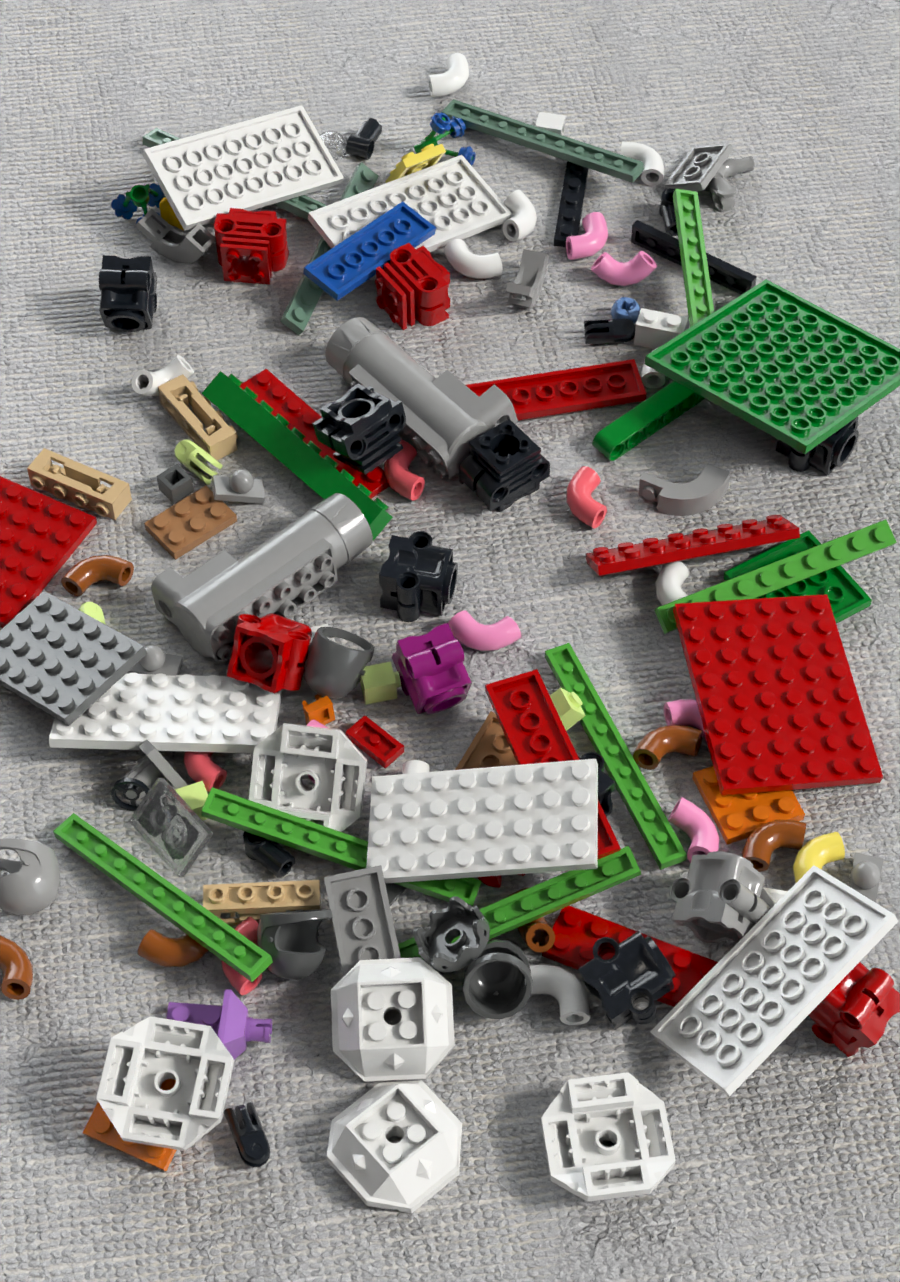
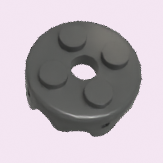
(444, 926)

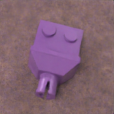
(228, 1021)

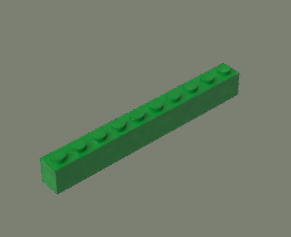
(290, 448)

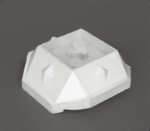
(315, 751)
(392, 1051)
(147, 1057)
(611, 1110)
(401, 1172)

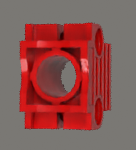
(250, 245)
(413, 287)

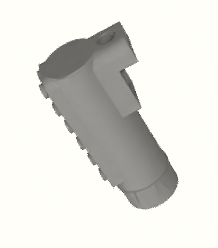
(438, 411)
(269, 579)

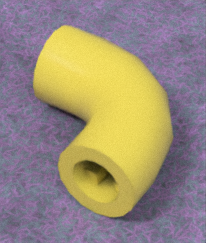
(818, 852)

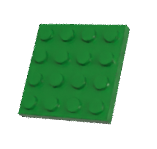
(842, 590)

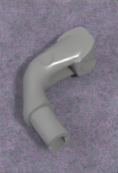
(719, 187)

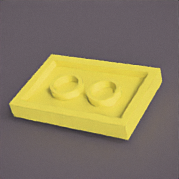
(415, 162)

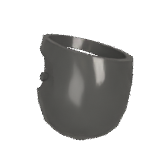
(333, 668)
(292, 941)
(500, 969)

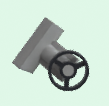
(143, 776)

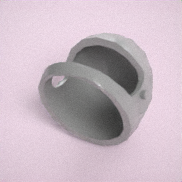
(32, 881)

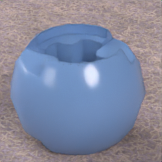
(625, 309)

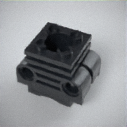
(361, 428)
(503, 466)

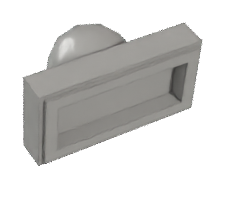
(238, 487)
(158, 662)
(866, 875)

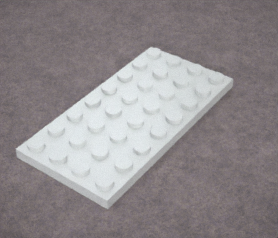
(242, 166)
(444, 194)
(174, 715)
(485, 821)
(773, 978)

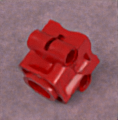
(269, 652)
(856, 1010)

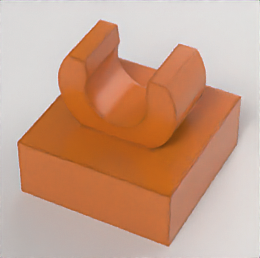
(320, 710)

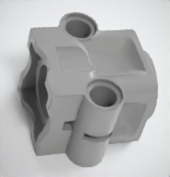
(719, 897)

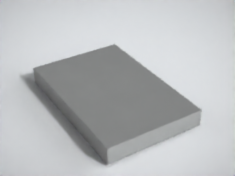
(699, 167)

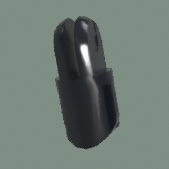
(609, 331)
(248, 1135)

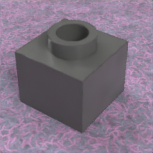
(175, 483)

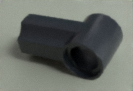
(363, 142)
(668, 212)
(269, 854)

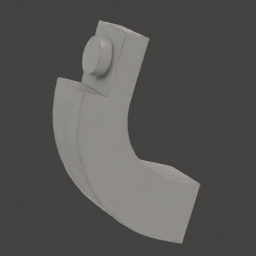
(173, 243)
(529, 279)
(688, 497)

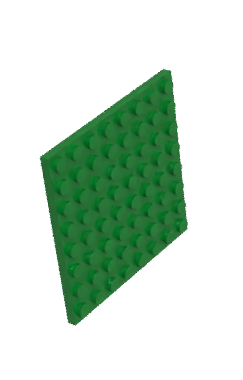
(782, 365)

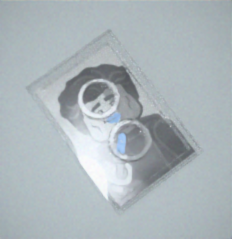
(171, 827)

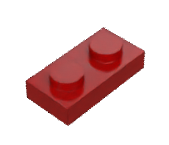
(375, 741)

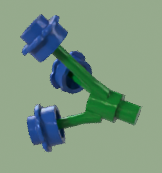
(444, 126)

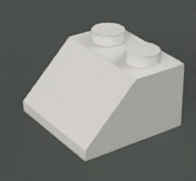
(658, 327)

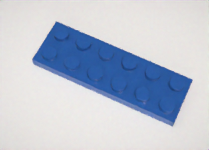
(360, 254)

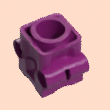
(432, 670)

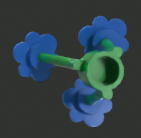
(137, 197)

